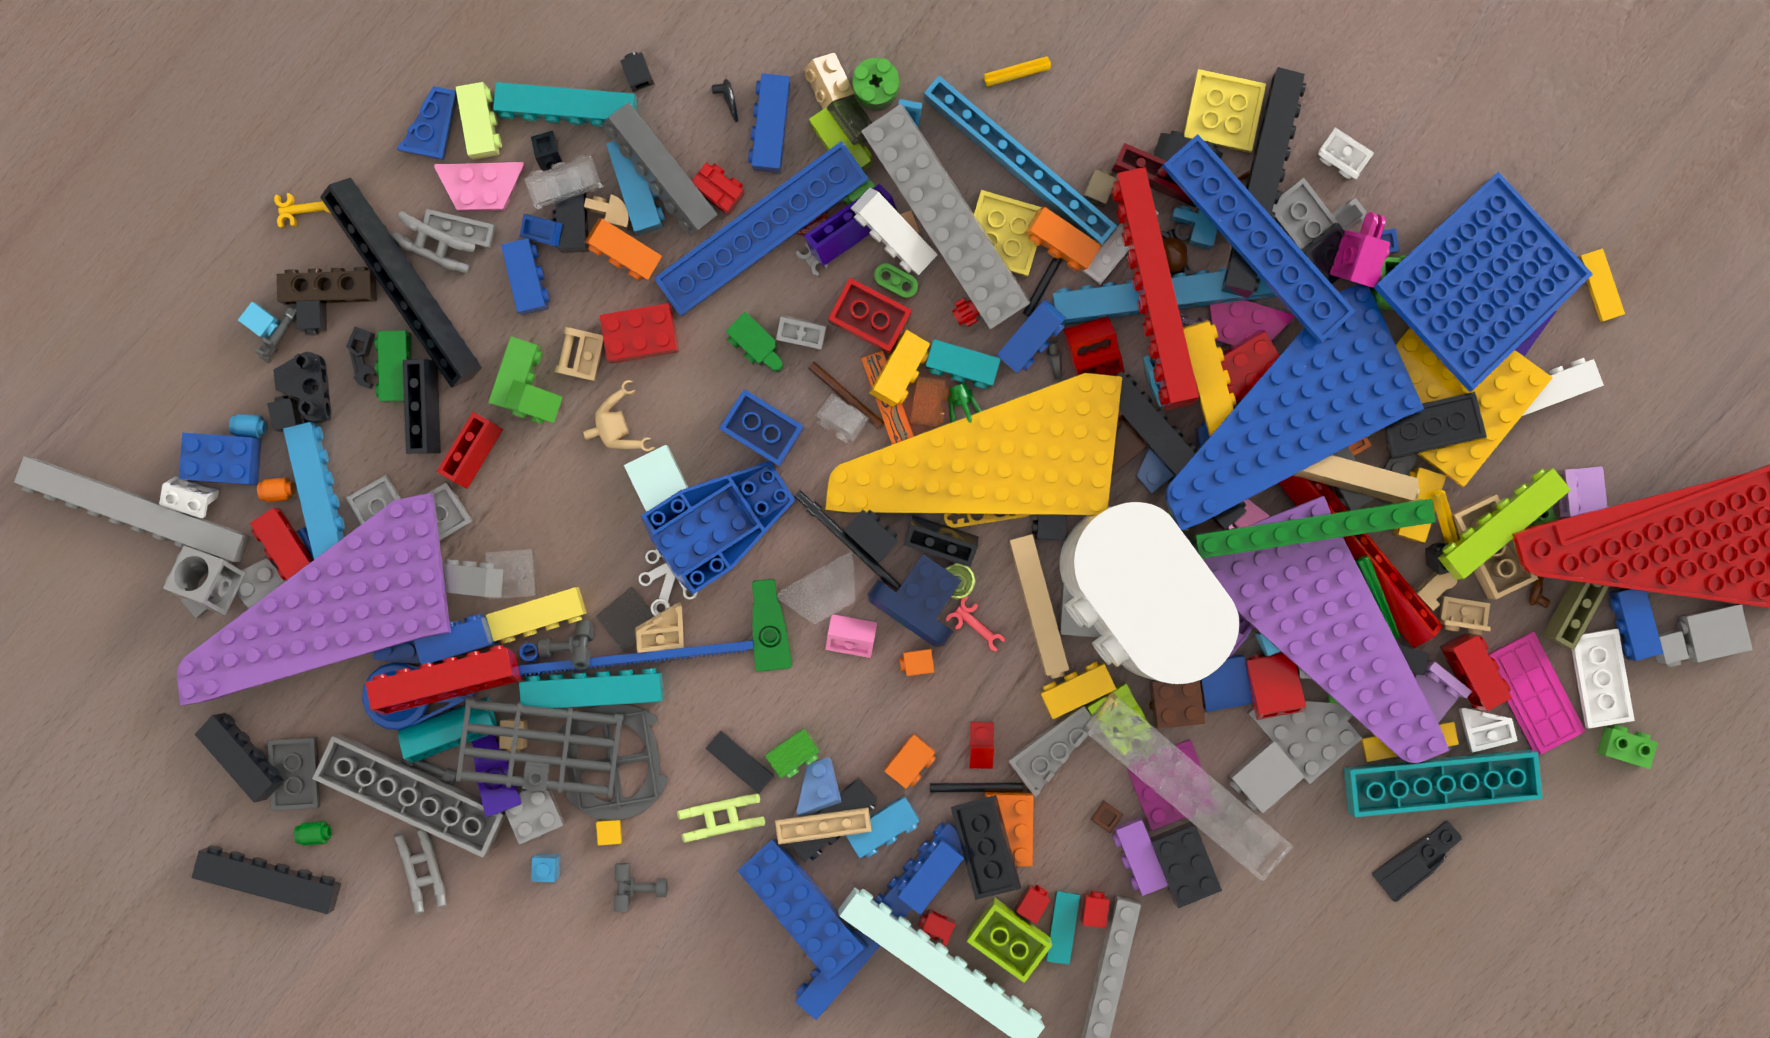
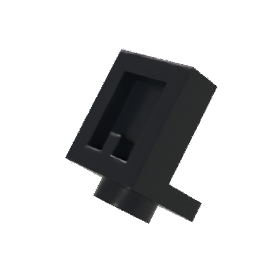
(546, 150)

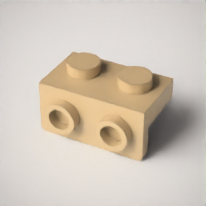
(828, 80)
(1465, 614)

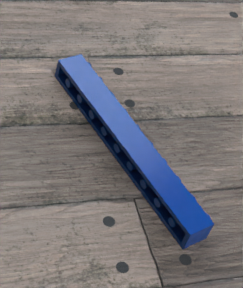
(820, 991)

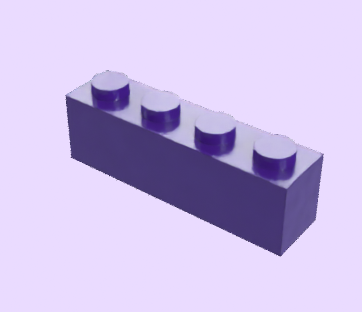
(840, 232)

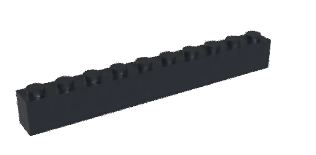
(1267, 166)
(400, 282)

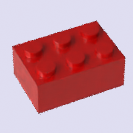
(869, 316)
(639, 333)
(1248, 362)
(1476, 671)

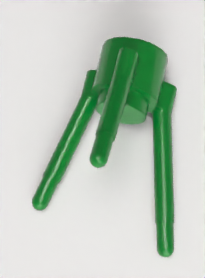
(961, 396)

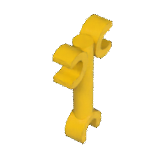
(287, 209)

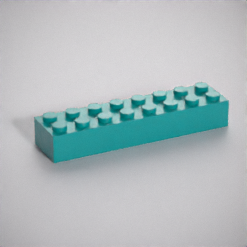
(1443, 783)

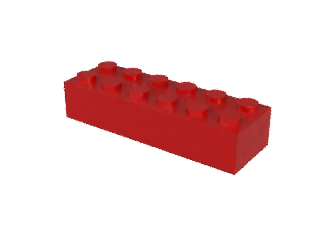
(443, 681)

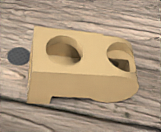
(1434, 587)

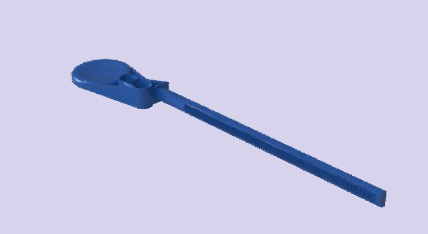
(412, 716)

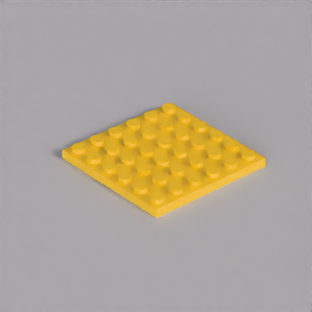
(1500, 396)

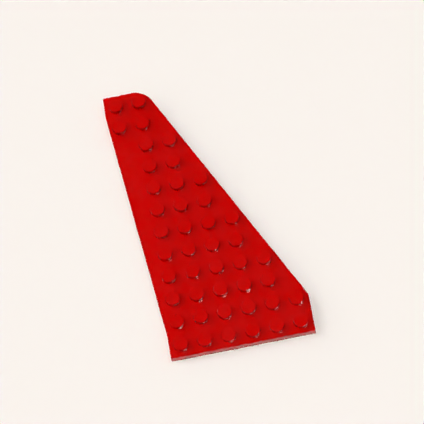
(1682, 542)

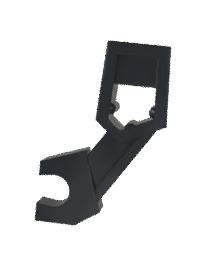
(360, 367)

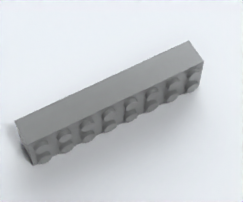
(408, 794)

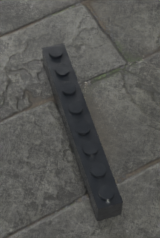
(1163, 439)

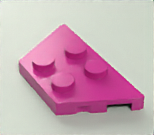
(1243, 318)

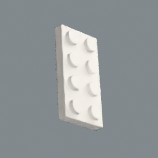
(1602, 679)

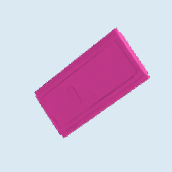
(1536, 694)

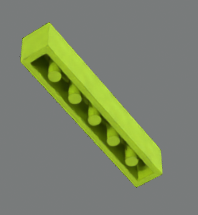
(1497, 528)

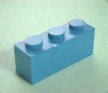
(885, 827)

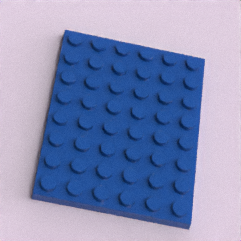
(1483, 281)

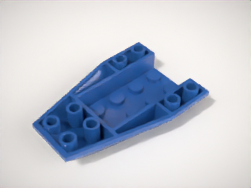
(716, 523)

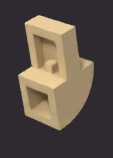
(614, 211)

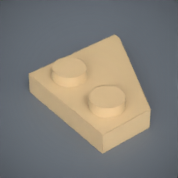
(661, 631)

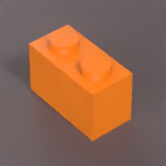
(910, 761)

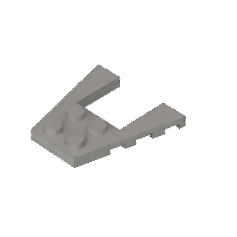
(257, 583)

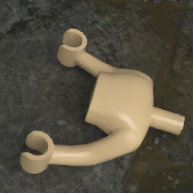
(612, 425)

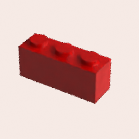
(469, 450)
(281, 542)

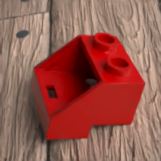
(1104, 359)

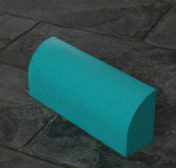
(441, 733)

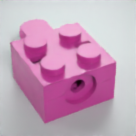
(1362, 253)

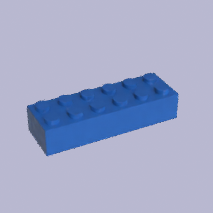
(802, 909)

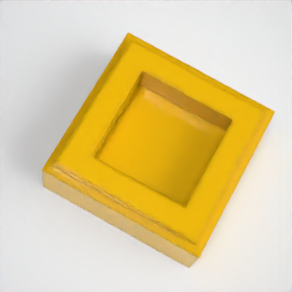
(609, 832)

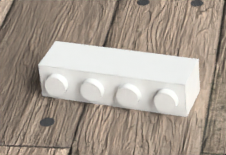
(894, 231)
(1568, 383)

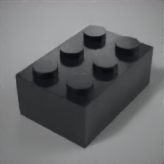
(871, 535)
(1185, 864)

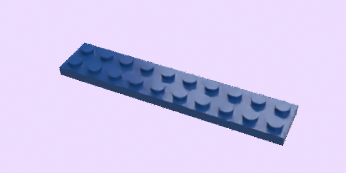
(761, 229)
(1258, 239)

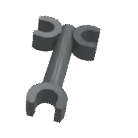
(268, 346)

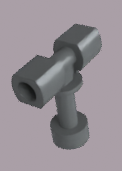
(576, 645)
(628, 887)

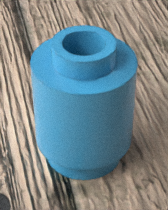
(248, 426)

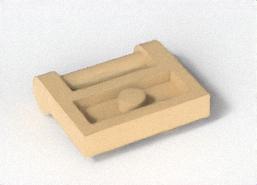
(587, 354)

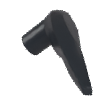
(726, 88)

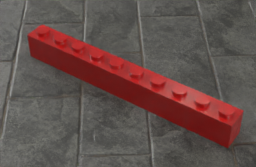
(1408, 610)

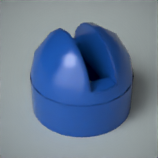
(529, 648)

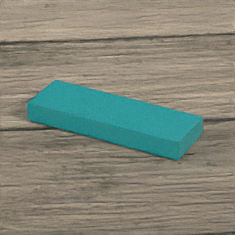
(1063, 927)

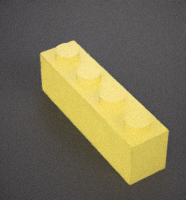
(536, 614)

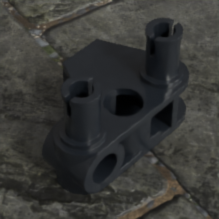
(299, 378)

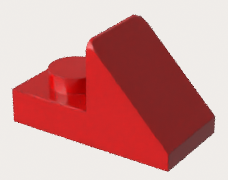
(981, 745)

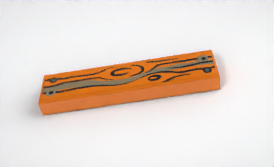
(893, 417)

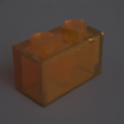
(927, 402)

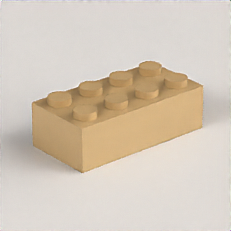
(1503, 570)

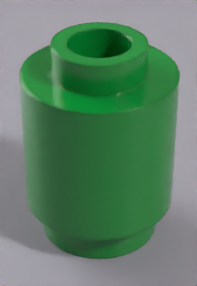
(312, 833)

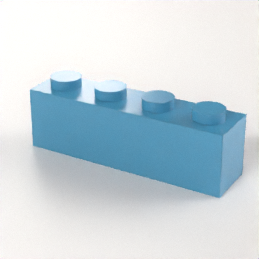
(636, 193)

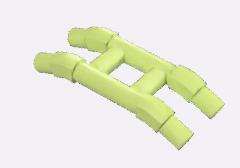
(712, 829)

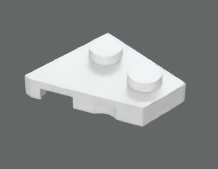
(1486, 729)

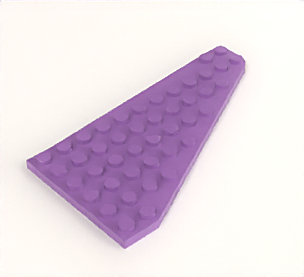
(352, 600)
(1329, 625)

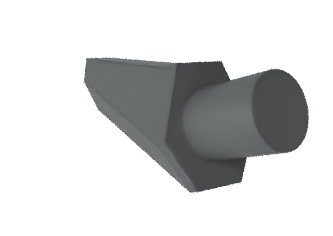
(1054, 358)

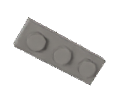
(460, 227)

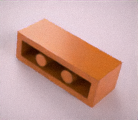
(1062, 239)
(622, 250)

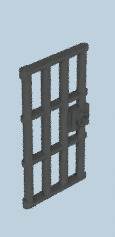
(538, 765)

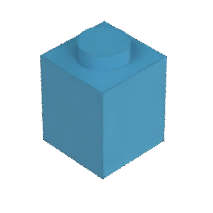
(545, 867)

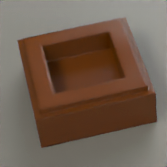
(1106, 816)

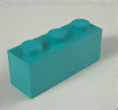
(962, 364)

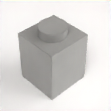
(1673, 648)

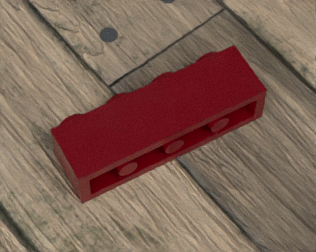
(1159, 180)

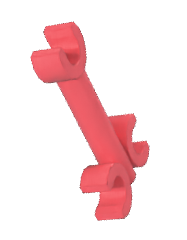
(962, 613)

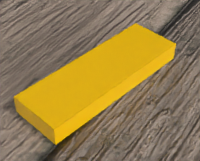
(1602, 286)

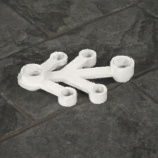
(668, 582)

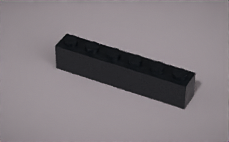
(266, 880)

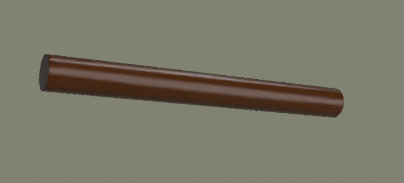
(846, 395)

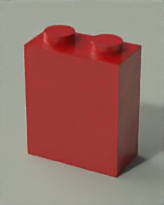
(1274, 686)

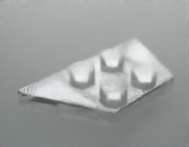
(823, 590)

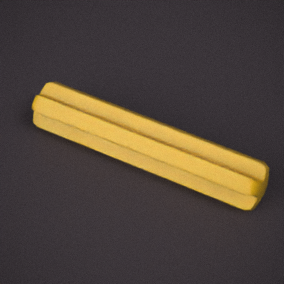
(1017, 71)
(1444, 516)

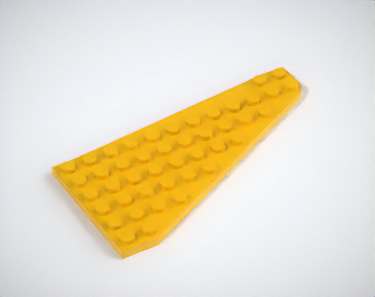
(1020, 457)

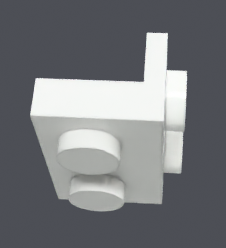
(1345, 154)

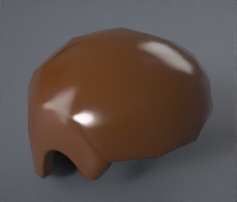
(1176, 254)

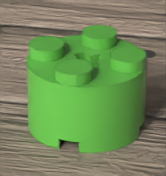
(875, 70)

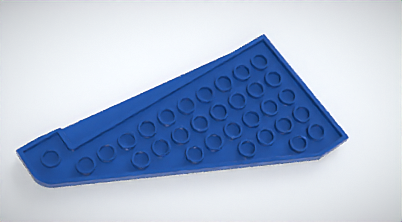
(1299, 414)

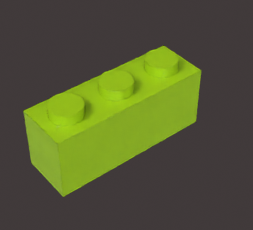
(832, 134)

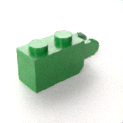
(755, 342)

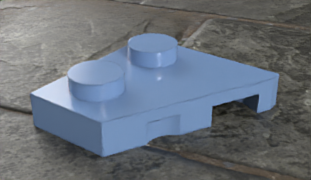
(818, 788)

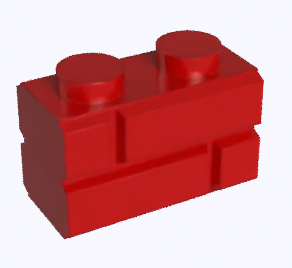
(717, 188)

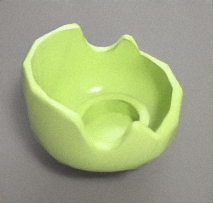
(968, 580)

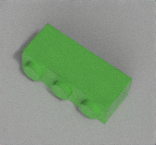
(516, 365)

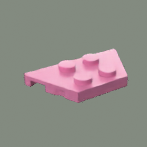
(480, 184)

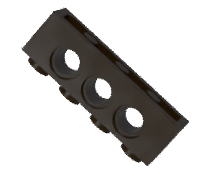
(363, 291)

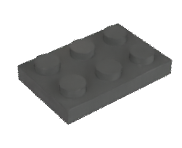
(297, 765)

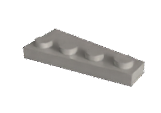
(1048, 751)

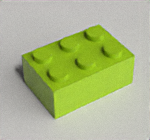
(1009, 940)

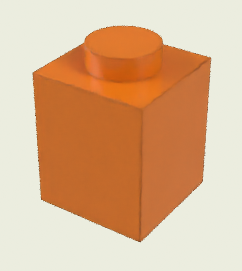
(917, 662)

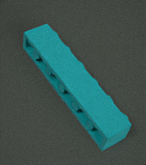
(558, 103)
(594, 690)

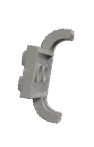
(1306, 216)

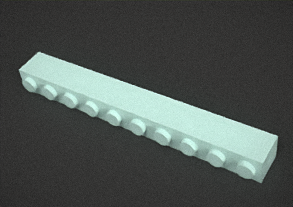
(939, 966)

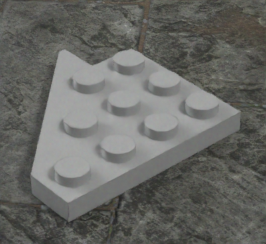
(1312, 737)

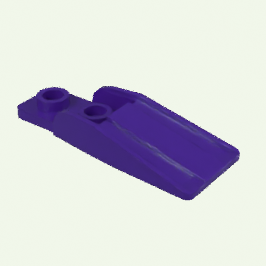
(494, 797)

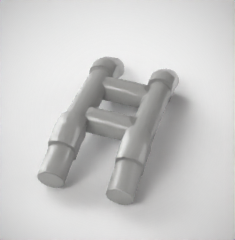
(444, 241)
(414, 882)

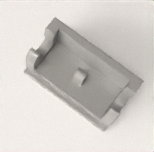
(801, 332)

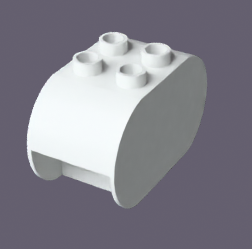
(1147, 595)

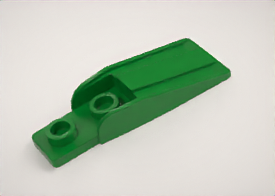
(769, 628)

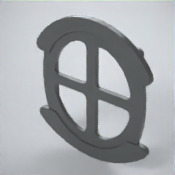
(619, 807)

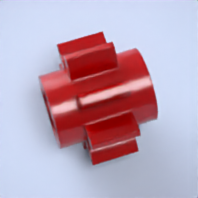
(965, 312)

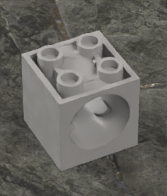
(217, 590)

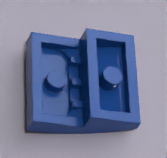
(1227, 685)

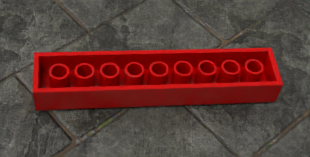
(1155, 289)

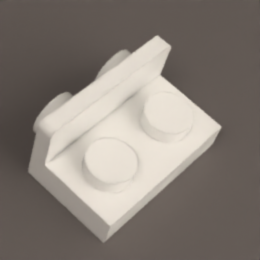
(187, 496)

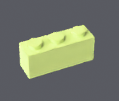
(478, 120)

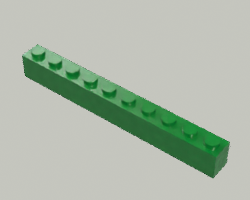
(1314, 528)

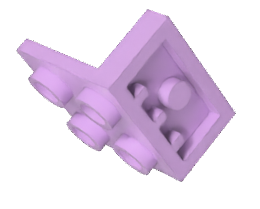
(1586, 492)
(1440, 689)

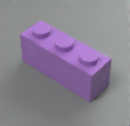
(1139, 856)

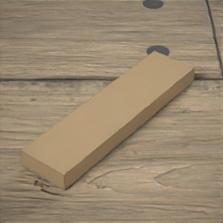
(823, 825)

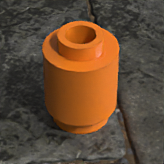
(275, 489)

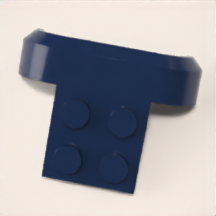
(919, 600)

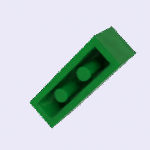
(392, 350)

